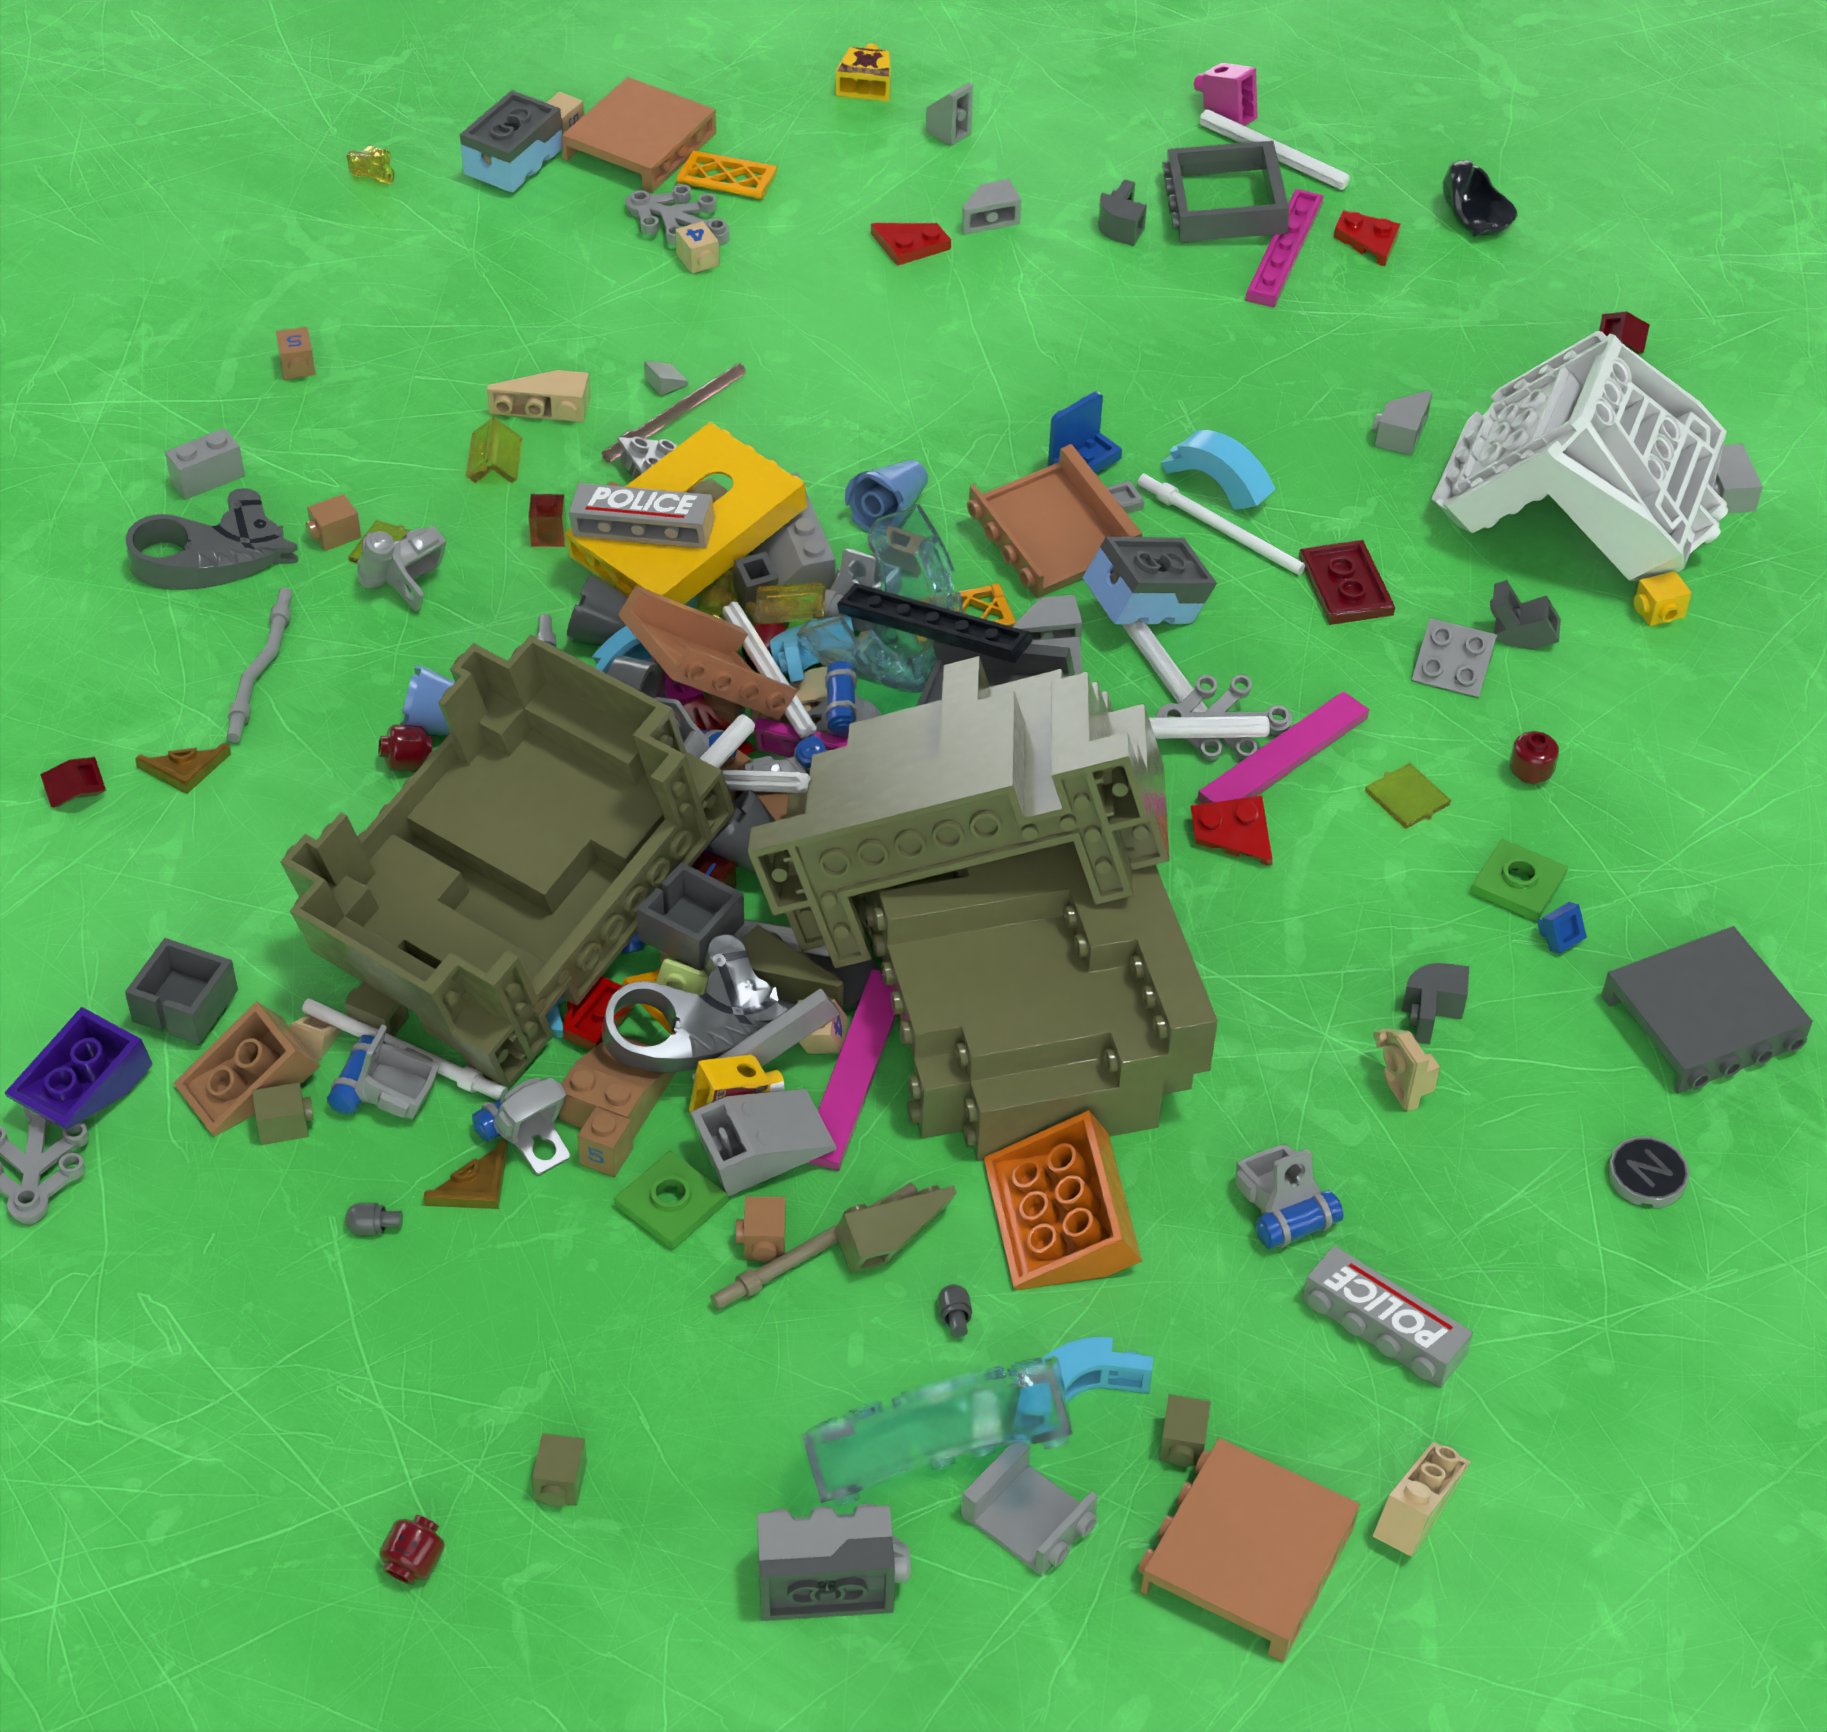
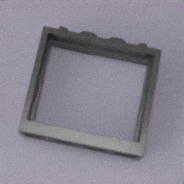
(1226, 222)

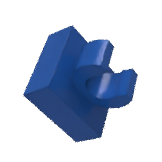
(1563, 927)

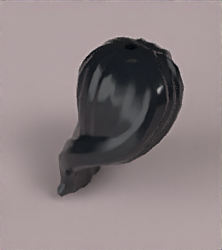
(1475, 200)

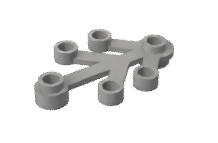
(643, 204)
(1220, 709)
(37, 1162)

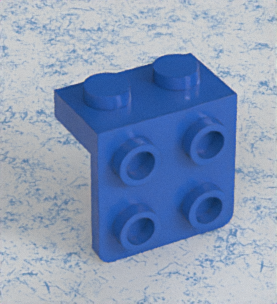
(1081, 427)

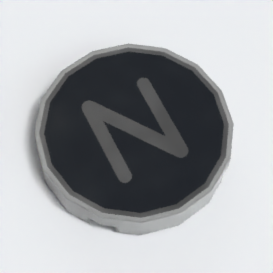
(1648, 1172)

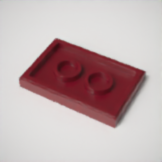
(1346, 582)

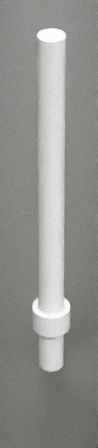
(1170, 495)
(466, 1078)

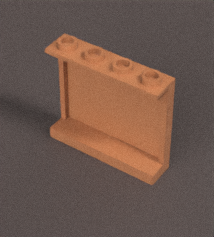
(642, 131)
(1051, 521)
(702, 652)
(1251, 1543)

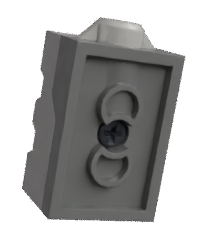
(829, 1563)

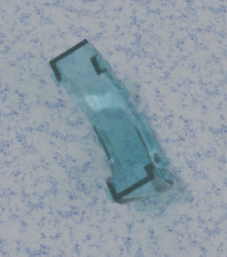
(911, 565)
(937, 1424)

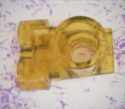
(372, 163)
(715, 597)

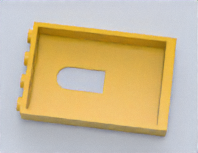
(745, 516)

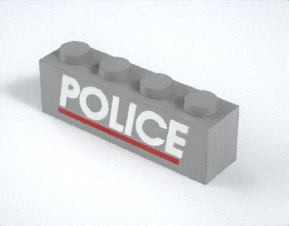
(642, 515)
(1387, 1316)

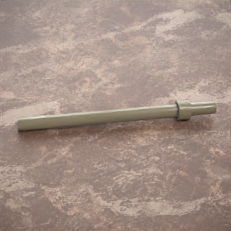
(751, 1281)

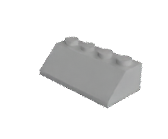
(801, 550)

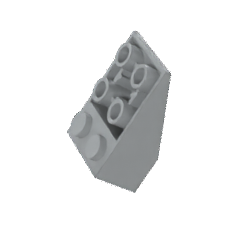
(760, 1136)

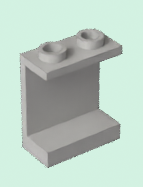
(1027, 1510)

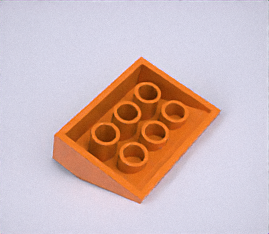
(1062, 1206)

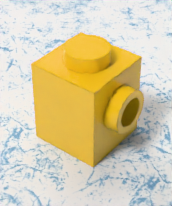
(1662, 598)

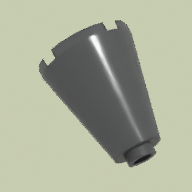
(597, 613)
(734, 836)

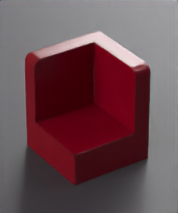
(1627, 328)
(73, 780)

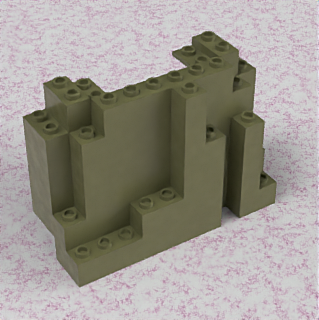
(963, 788)
(511, 852)
(1037, 998)

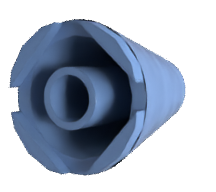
(884, 491)
(422, 700)

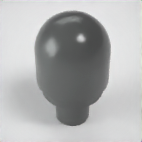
(371, 1218)
(955, 1309)

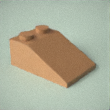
(249, 1056)
(610, 1085)

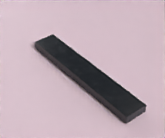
(935, 622)

